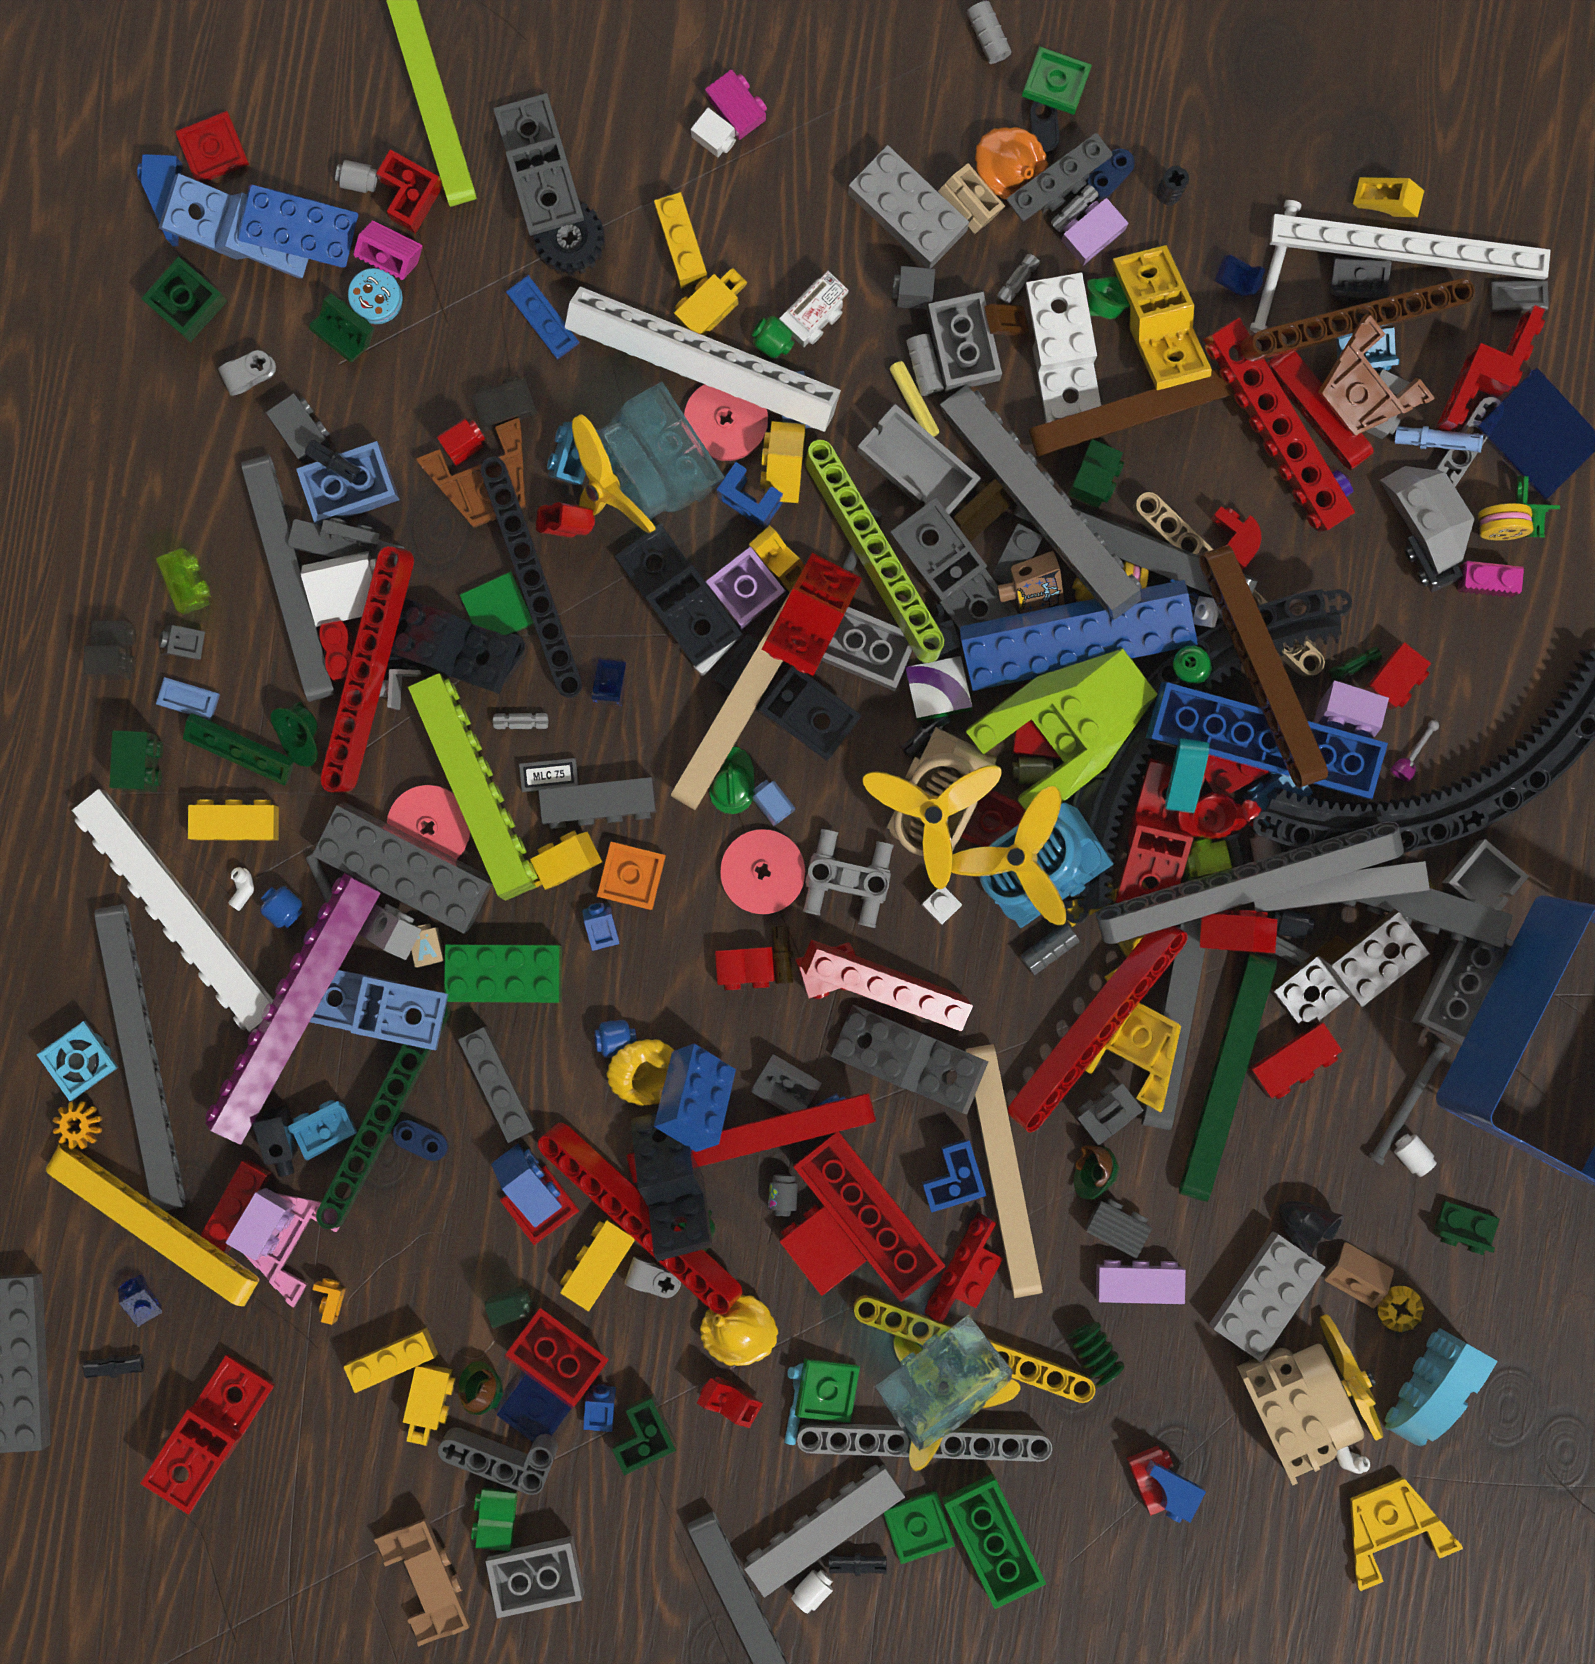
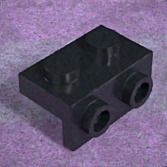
(1360, 279)
(1426, 573)

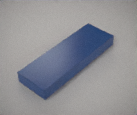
(542, 317)

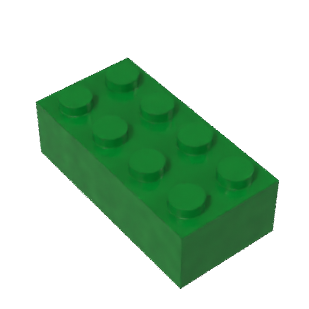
(503, 973)
(994, 1541)

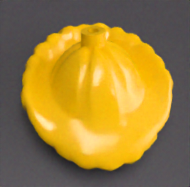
(640, 1071)
(741, 1334)

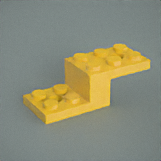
(1161, 317)

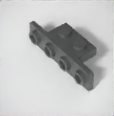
(1060, 179)
(336, 539)

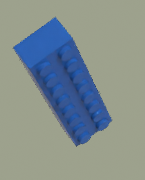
(1068, 634)
(1243, 736)

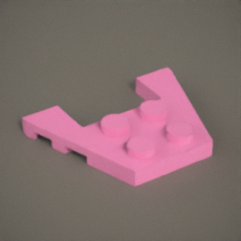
(272, 1265)

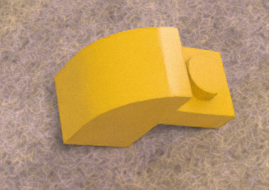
(777, 557)

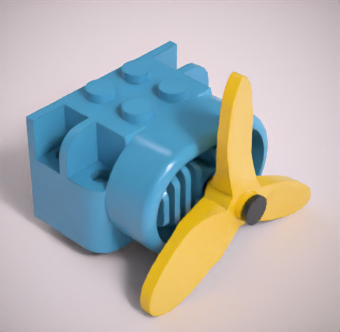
(1037, 861)

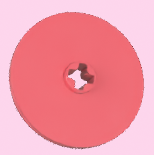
(729, 440)
(436, 805)
(753, 851)

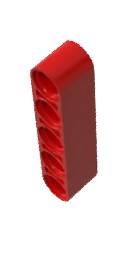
(1302, 389)

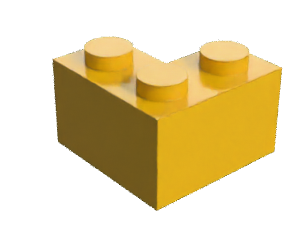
(783, 459)

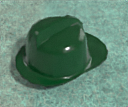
(296, 732)

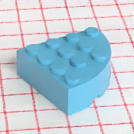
(1438, 1388)

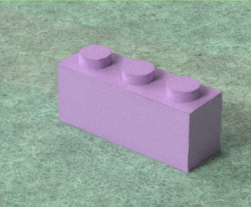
(1140, 1282)

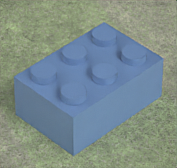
(337, 498)

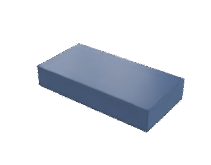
(187, 698)

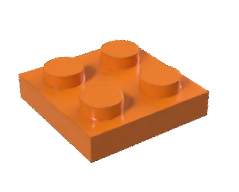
(631, 875)

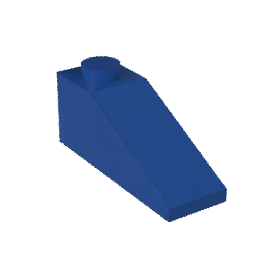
(157, 178)

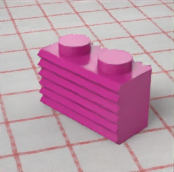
(736, 104)
(387, 250)
(1490, 579)

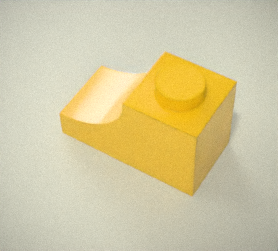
(1389, 195)

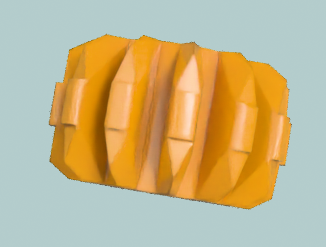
(67, 1125)

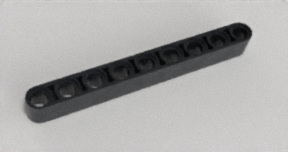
(522, 566)

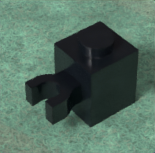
(947, 628)

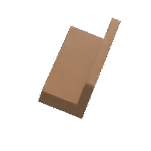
(1360, 1275)

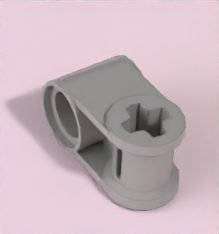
(243, 374)
(646, 1277)

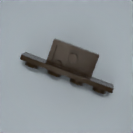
(980, 512)

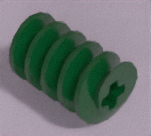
(1097, 1352)

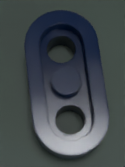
(1112, 173)
(420, 1139)

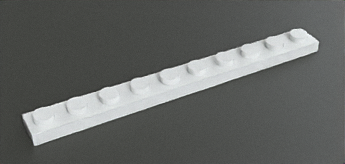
(1409, 247)

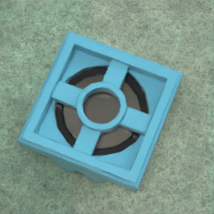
(81, 1060)

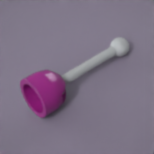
(1405, 767)

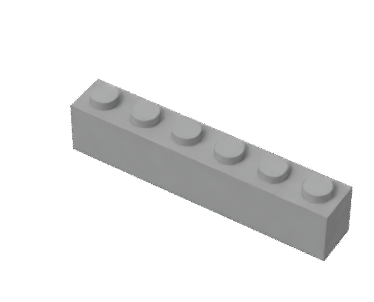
(824, 1529)

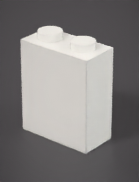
(338, 587)

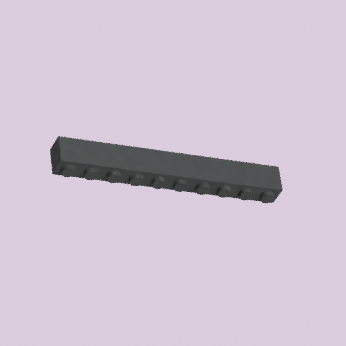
(1041, 502)

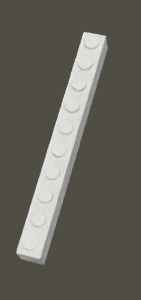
(702, 359)
(174, 908)

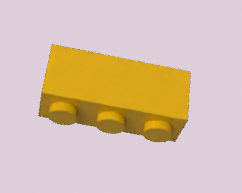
(680, 239)
(233, 821)
(596, 1264)
(390, 1360)

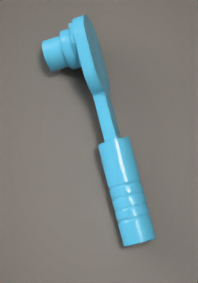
(793, 1421)

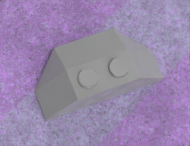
(1432, 513)

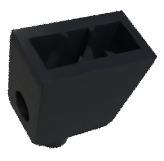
(272, 1129)

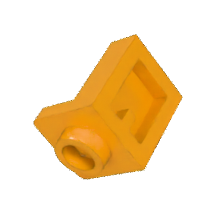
(330, 1305)

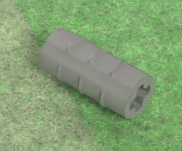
(989, 32)
(925, 364)

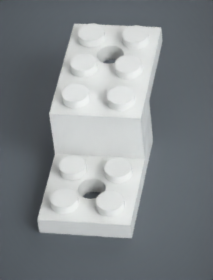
(1063, 345)

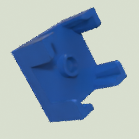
(745, 504)

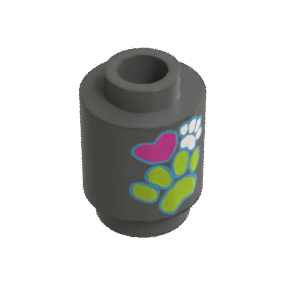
(783, 1194)

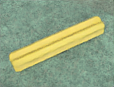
(913, 398)

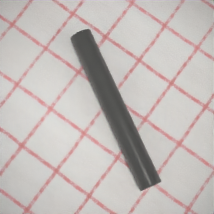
(320, 877)

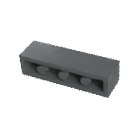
(597, 801)
(497, 1084)

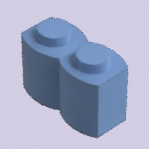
(772, 802)

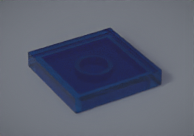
(533, 1409)

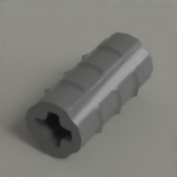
(1049, 949)

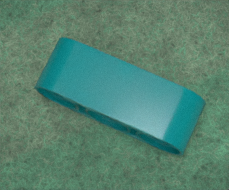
(1187, 775)

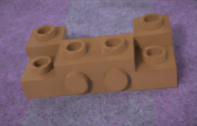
(432, 1580)

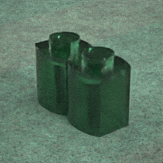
(508, 1306)

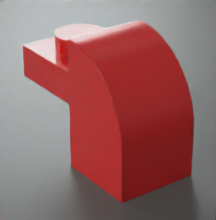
(1245, 535)
(729, 1401)

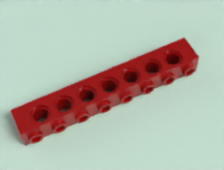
(1336, 505)

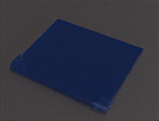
(1540, 433)

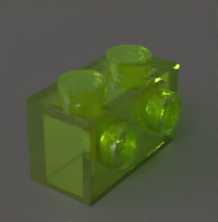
(183, 581)
(1207, 858)

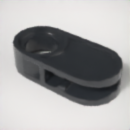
(1045, 130)

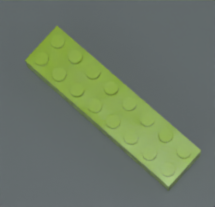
(471, 785)

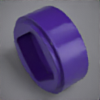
(1344, 482)

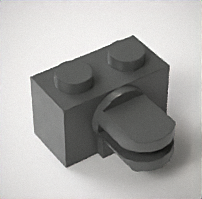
(1108, 1112)

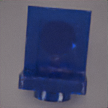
(1239, 276)
(138, 1300)

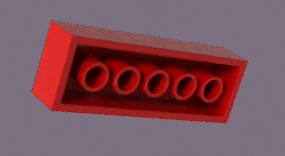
(869, 1215)

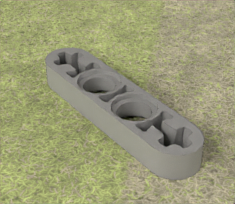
(1478, 412)

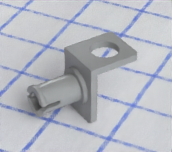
(392, 687)

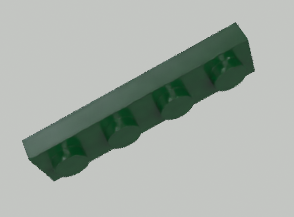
(238, 749)

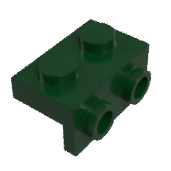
(342, 328)

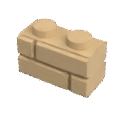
(971, 197)

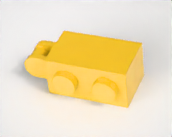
(709, 302)
(564, 860)
(427, 1401)

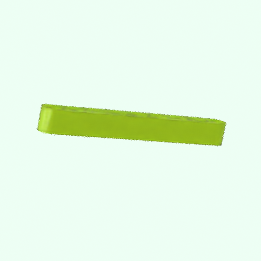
(432, 101)
(874, 563)

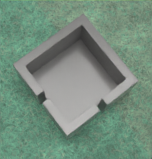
(1484, 876)

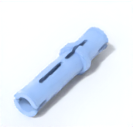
(1428, 437)

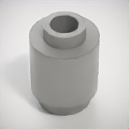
(356, 176)

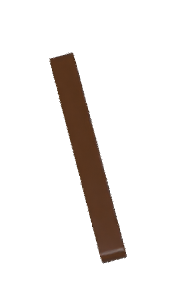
(1346, 320)
(1129, 412)
(1263, 666)

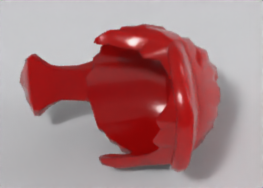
(1221, 816)

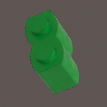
(496, 1518)

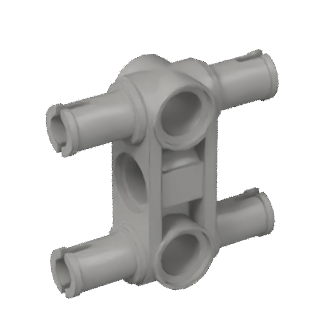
(848, 878)

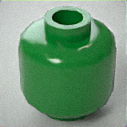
(772, 337)
(1196, 674)

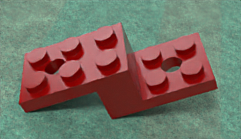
(1491, 369)
(811, 614)
(1154, 838)
(207, 1434)

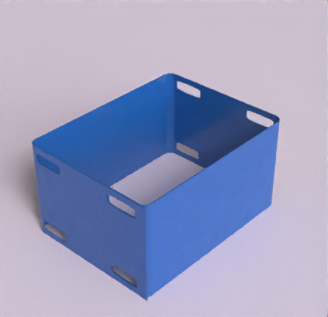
(1511, 1017)

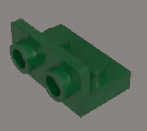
(1466, 1226)

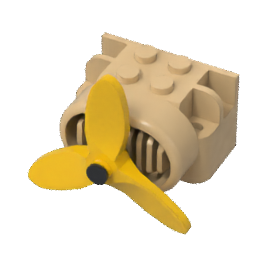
(936, 800)
(1308, 1405)

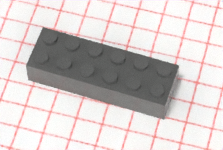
(403, 867)
(23, 1365)

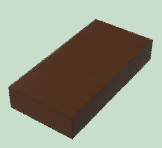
(1006, 319)

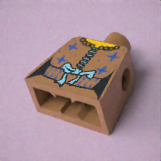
(1034, 584)

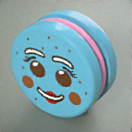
(375, 296)

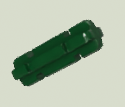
(1355, 664)

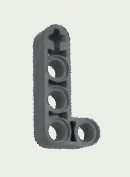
(498, 1454)

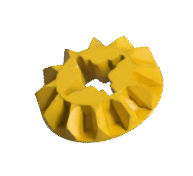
(1404, 1322)

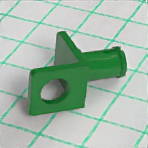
(1538, 511)

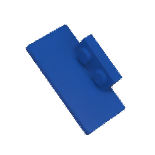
(297, 226)

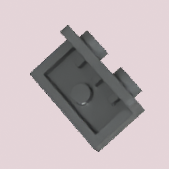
(785, 1086)

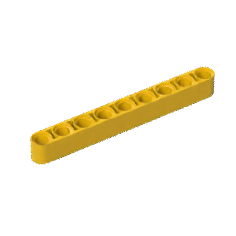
(152, 1225)
(1015, 1357)

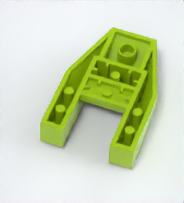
(1081, 713)

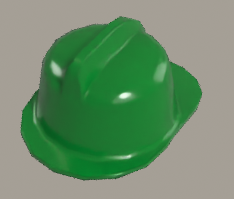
(1106, 297)
(734, 783)

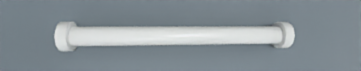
(1278, 256)

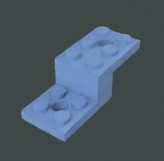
(219, 225)
(380, 1007)

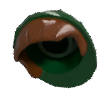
(1095, 1171)
(480, 1388)

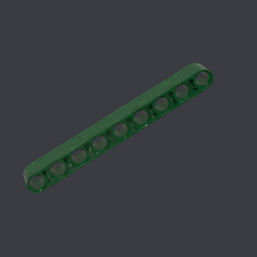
(1227, 1077)
(381, 1128)

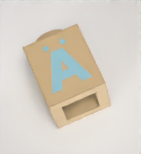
(428, 947)

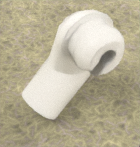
(244, 887)
(1352, 1461)

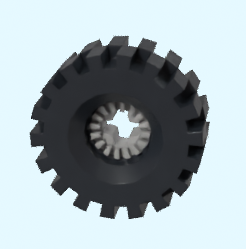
(581, 253)

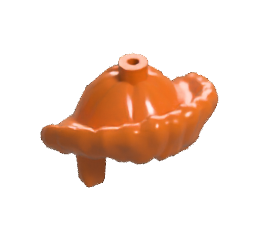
(1009, 159)

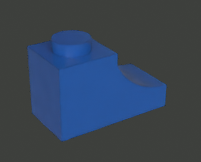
(1180, 1495)

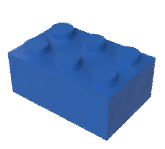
(695, 1098)

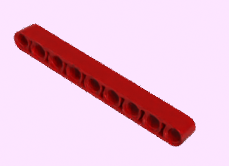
(377, 662)
(1096, 1026)
(784, 1130)
(629, 1210)

